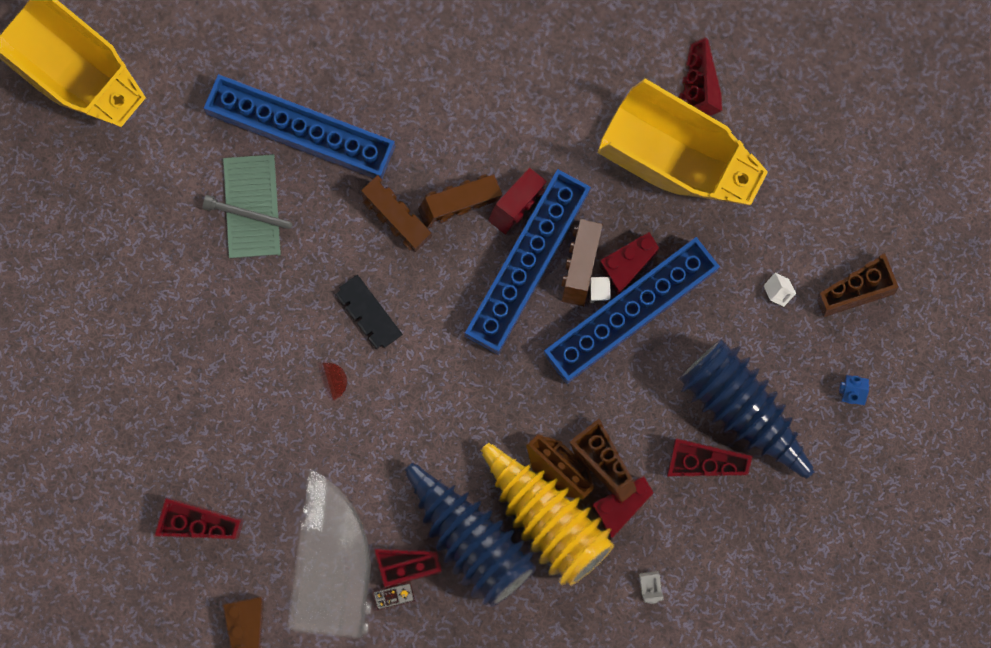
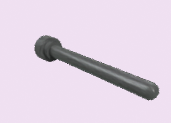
(211, 203)

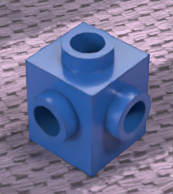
(854, 390)

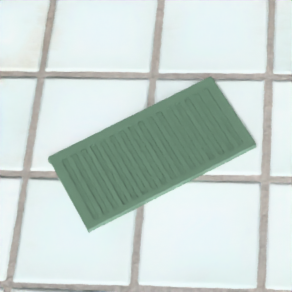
(251, 186)

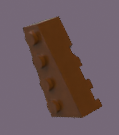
(602, 458)

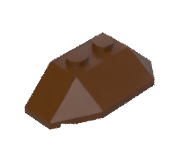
(560, 464)

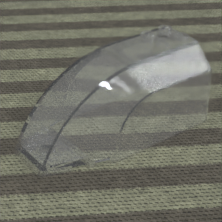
(331, 566)

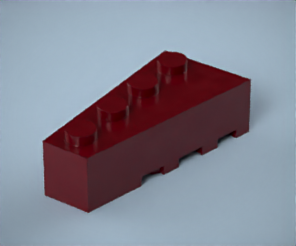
(703, 460)
(193, 521)

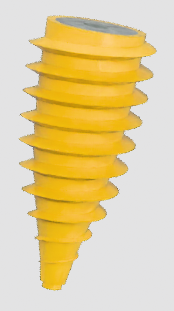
(549, 518)

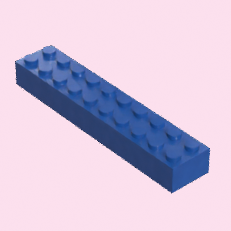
(299, 127)
(527, 262)
(631, 310)

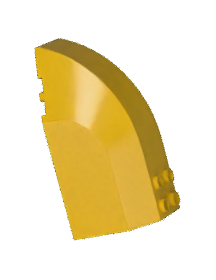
(69, 62)
(680, 148)

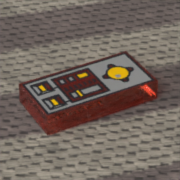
(394, 596)

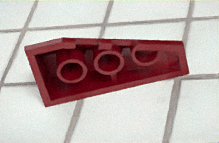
(701, 83)

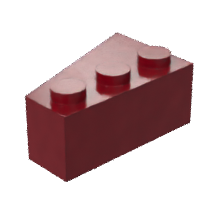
(517, 200)
(628, 261)
(617, 514)
(406, 566)

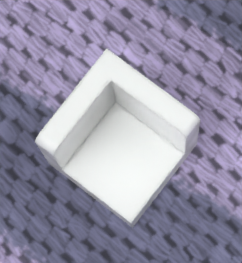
(599, 289)
(779, 289)

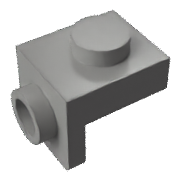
(651, 587)

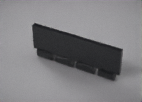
(373, 316)

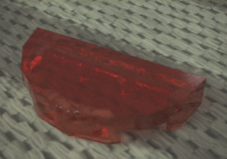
(336, 378)

